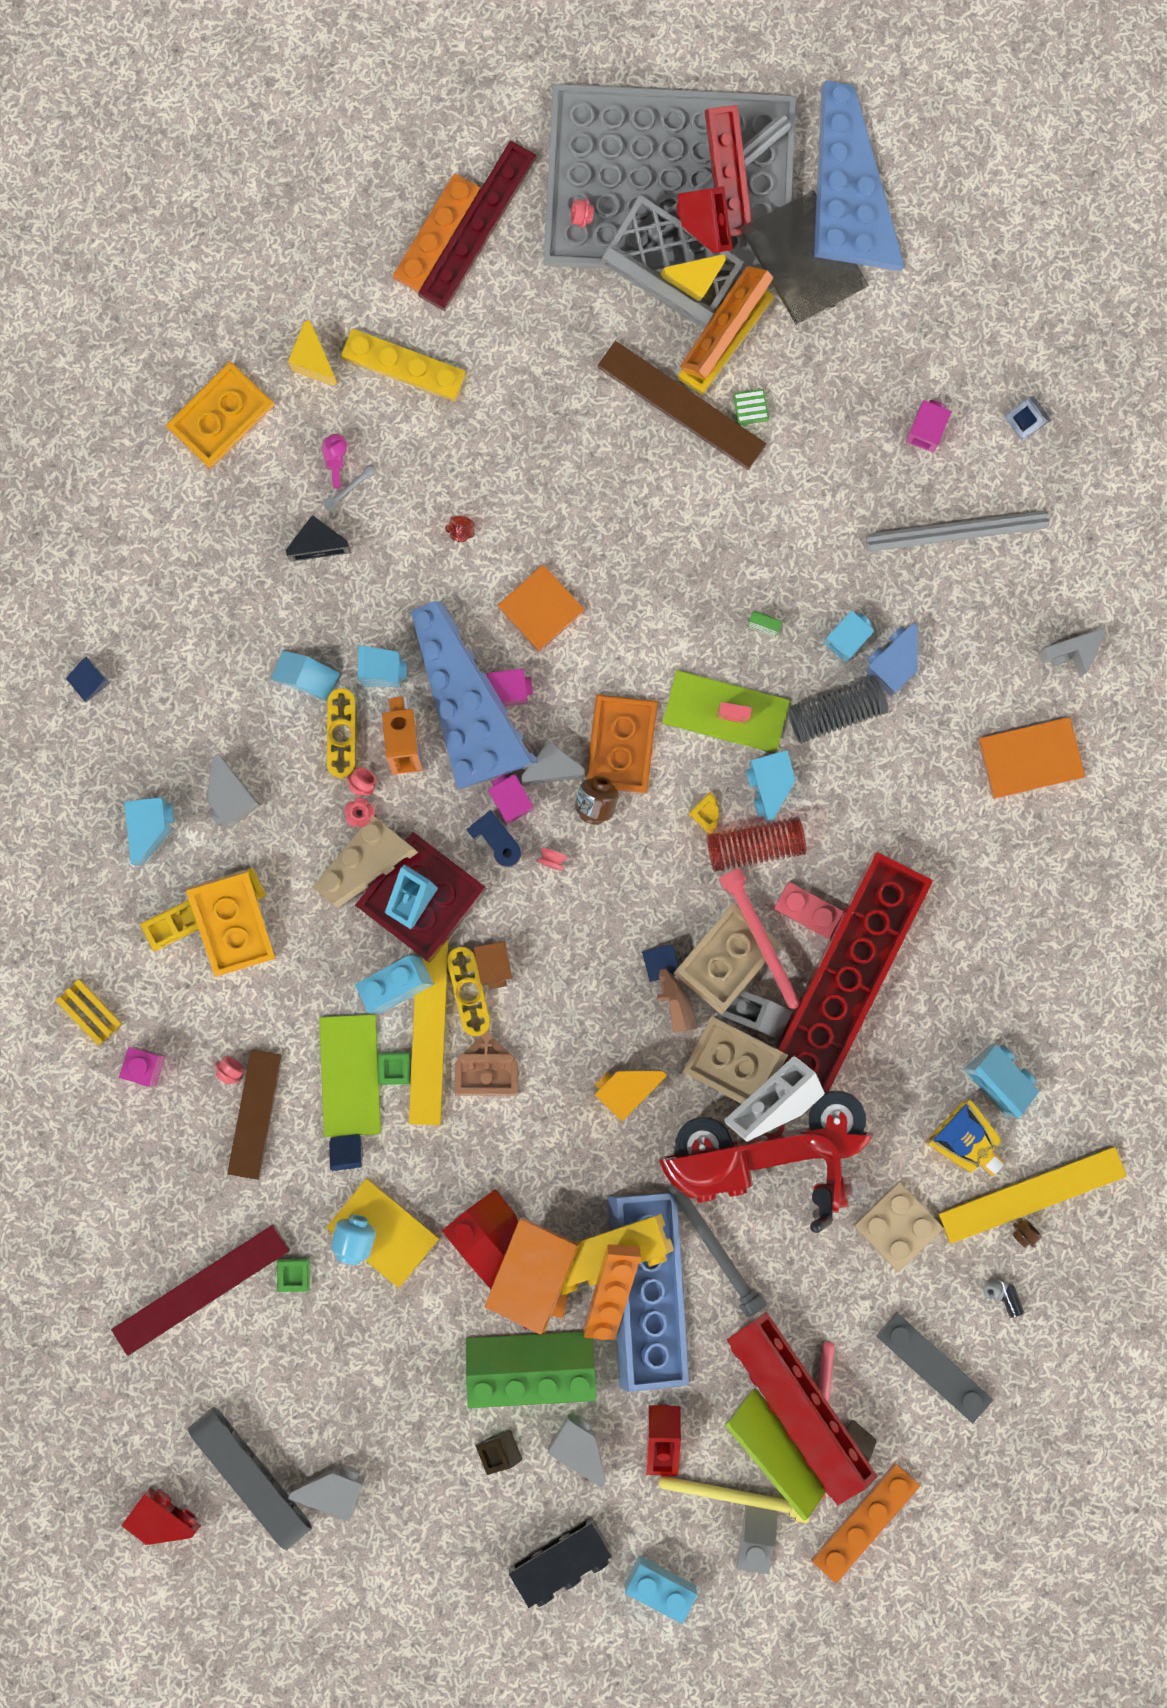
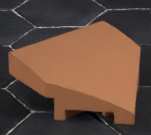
(681, 1008)
(486, 1070)

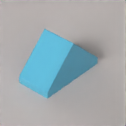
(305, 675)
(409, 896)

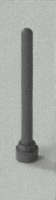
(750, 1300)

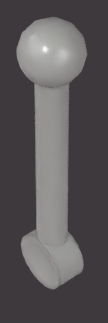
(330, 503)

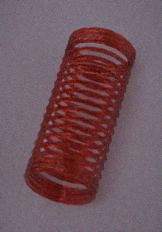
(795, 835)

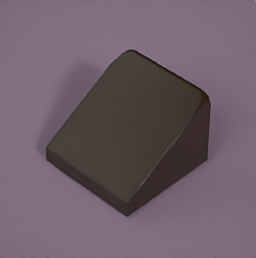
(862, 1438)
(499, 1453)

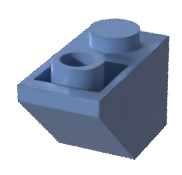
(897, 662)

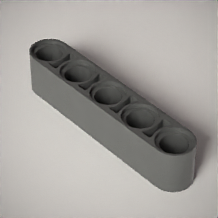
(249, 1478)

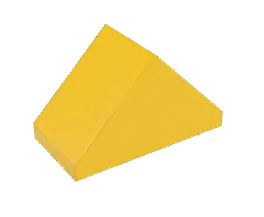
(694, 276)
(309, 358)

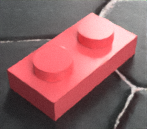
(808, 910)

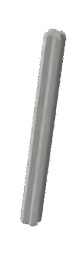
(751, 151)
(957, 531)

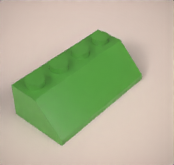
(530, 1369)

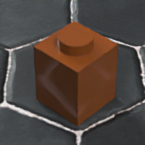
(493, 964)

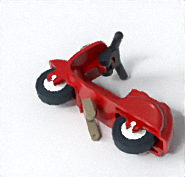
(714, 1164)

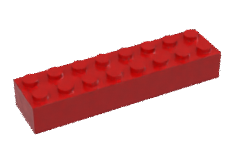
(853, 966)

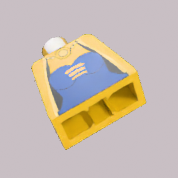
(967, 1139)

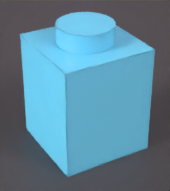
(849, 635)

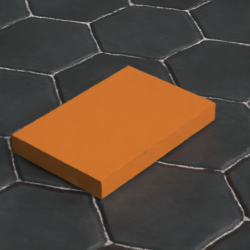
(622, 742)
(1031, 758)
(532, 1275)

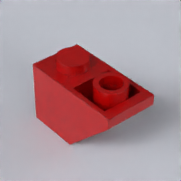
(159, 1521)

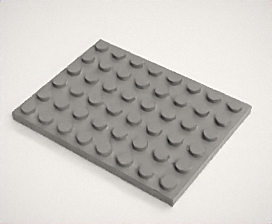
(652, 145)

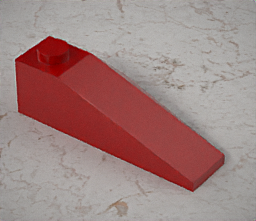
(484, 1235)

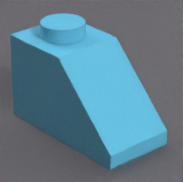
(380, 667)
(147, 826)

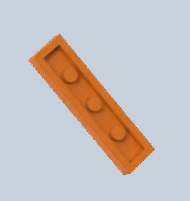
(436, 232)
(726, 322)
(611, 1292)
(865, 1523)

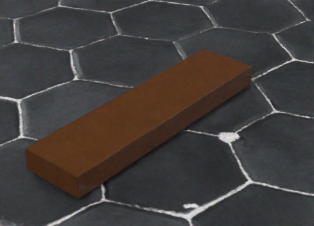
(255, 1114)

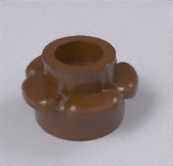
(1026, 1233)

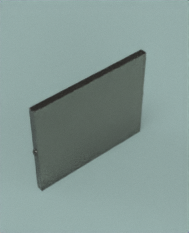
(785, 248)

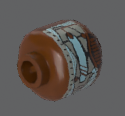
(596, 800)

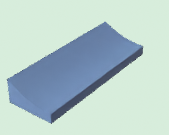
(653, 1321)

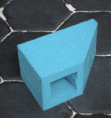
(773, 780)

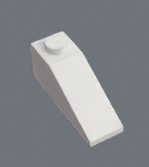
(777, 1101)

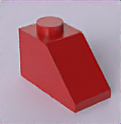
(706, 217)
(663, 1440)

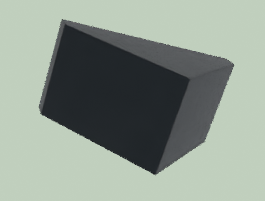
(316, 541)

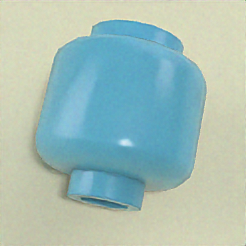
(353, 1240)

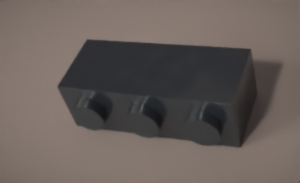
(560, 1563)

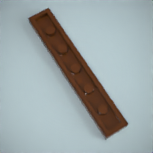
(681, 405)

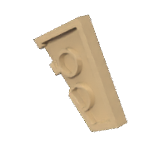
(366, 856)

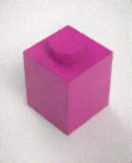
(928, 425)
(511, 686)
(510, 798)
(142, 1066)

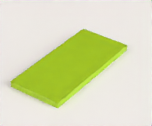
(695, 707)
(349, 1075)
(775, 1453)

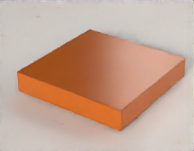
(540, 608)

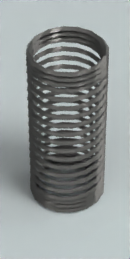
(820, 720)

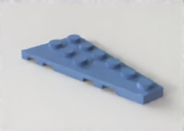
(851, 202)
(469, 709)

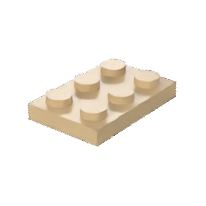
(724, 960)
(732, 1061)

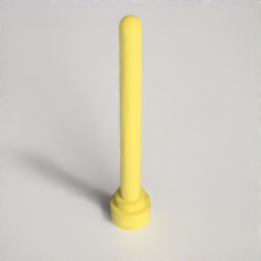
(729, 1495)

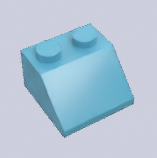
(1002, 1080)

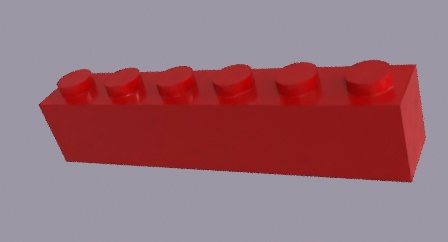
(802, 1409)

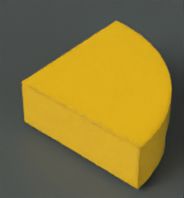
(706, 813)

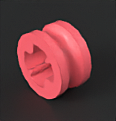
(552, 859)

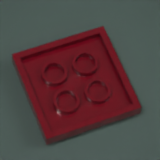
(444, 913)

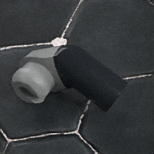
(1006, 1293)

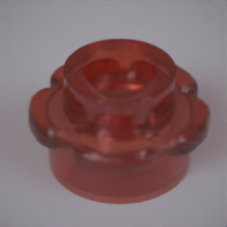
(460, 528)

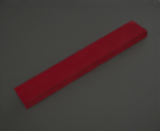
(477, 225)
(200, 1290)

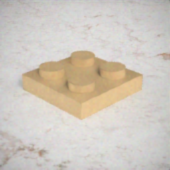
(898, 1226)

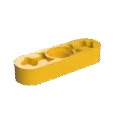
(349, 710)
(456, 970)

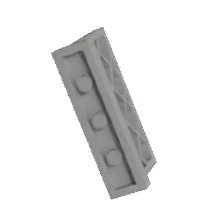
(651, 280)

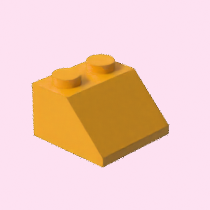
(626, 1089)

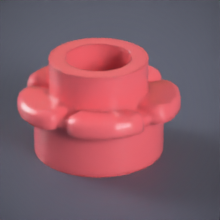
(581, 212)
(361, 781)
(351, 812)
(229, 1070)

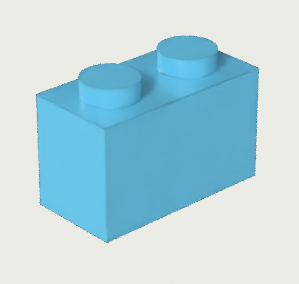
(394, 984)
(660, 1589)

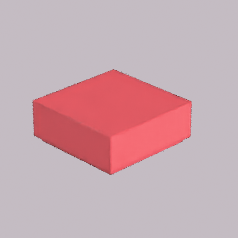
(734, 712)

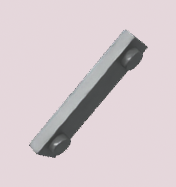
(934, 1367)

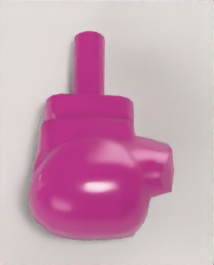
(333, 450)

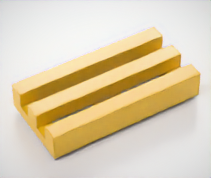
(70, 993)

